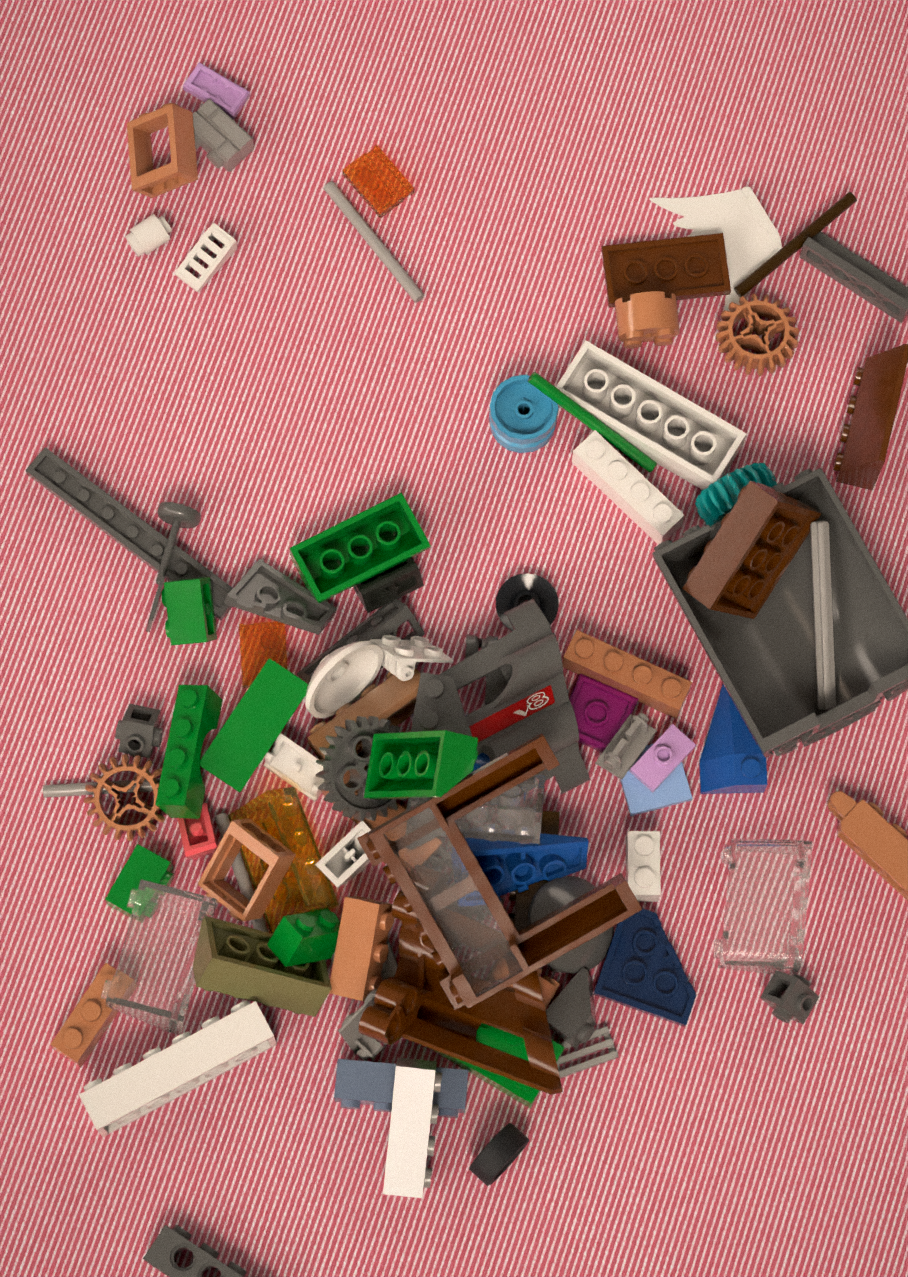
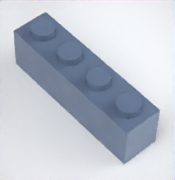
(374, 1085)

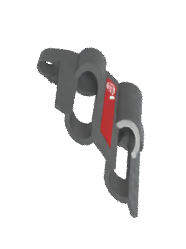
(533, 699)

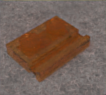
(378, 181)
(259, 644)

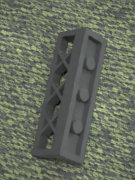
(857, 275)
(382, 622)

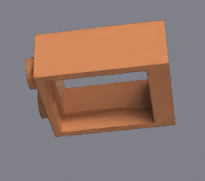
(182, 148)
(266, 847)

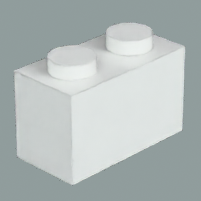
(643, 864)

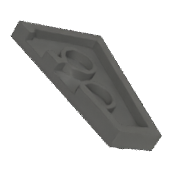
(279, 598)

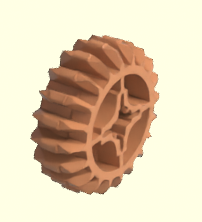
(777, 323)
(103, 782)

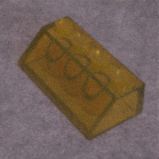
(304, 885)

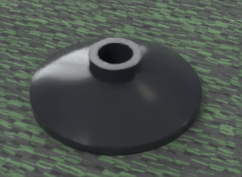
(523, 588)

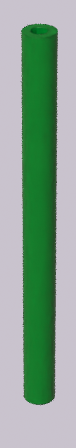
(591, 421)

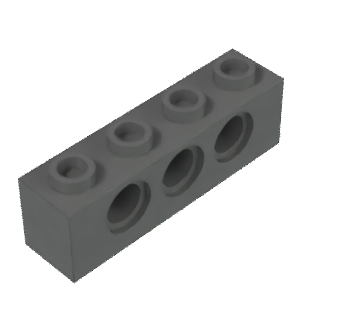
(172, 1241)

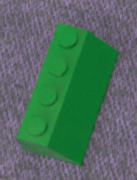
(359, 548)
(418, 763)

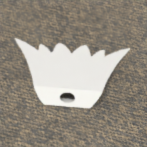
(745, 225)

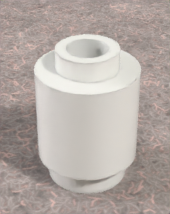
(149, 235)

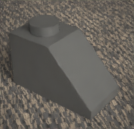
(573, 1010)

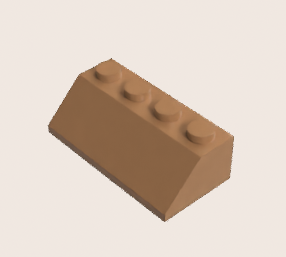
(389, 701)

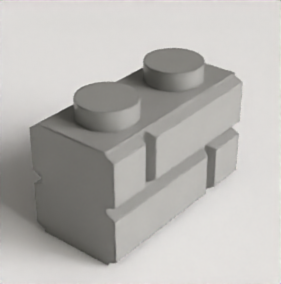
(220, 136)

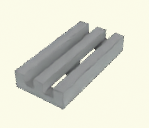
(608, 1043)

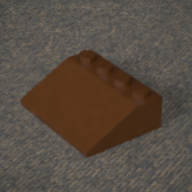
(871, 418)
(750, 551)

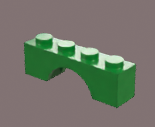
(181, 782)

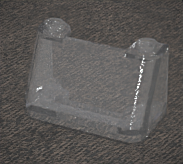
(765, 905)
(158, 955)

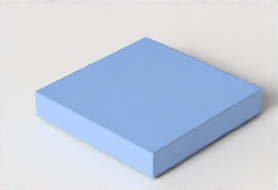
(671, 792)

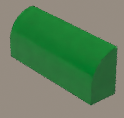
(254, 725)

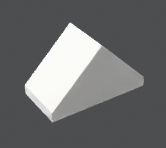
(345, 858)

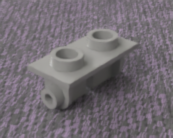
(626, 745)

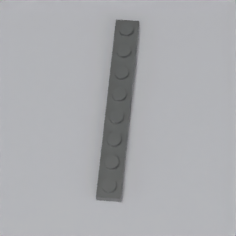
(121, 524)

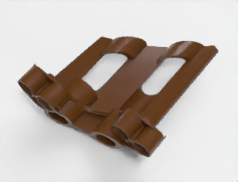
(418, 1009)

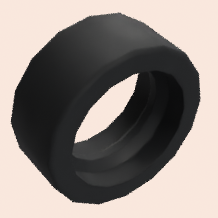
(499, 1154)

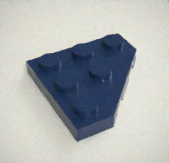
(646, 971)

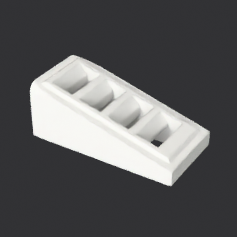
(213, 233)

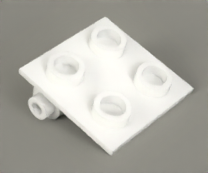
(401, 655)

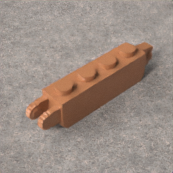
(873, 839)

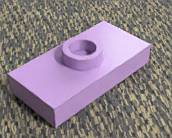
(208, 84)
(662, 758)

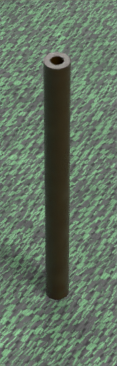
(795, 244)

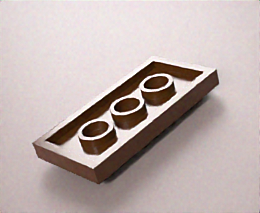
(679, 266)

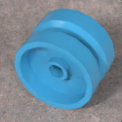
(508, 419)

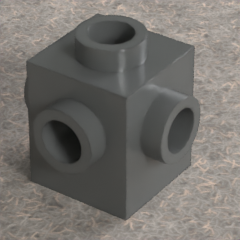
(139, 731)
(789, 997)

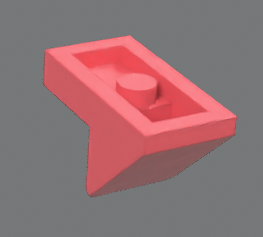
(198, 835)

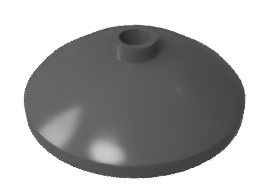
(555, 895)

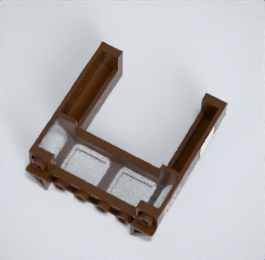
(459, 903)

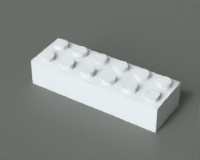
(652, 417)
(178, 1068)

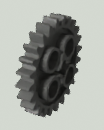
(343, 757)

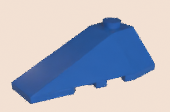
(730, 755)
(518, 865)

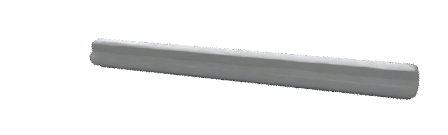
(823, 615)

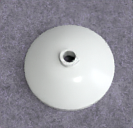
(342, 677)

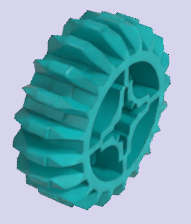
(723, 494)

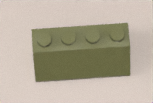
(240, 964)

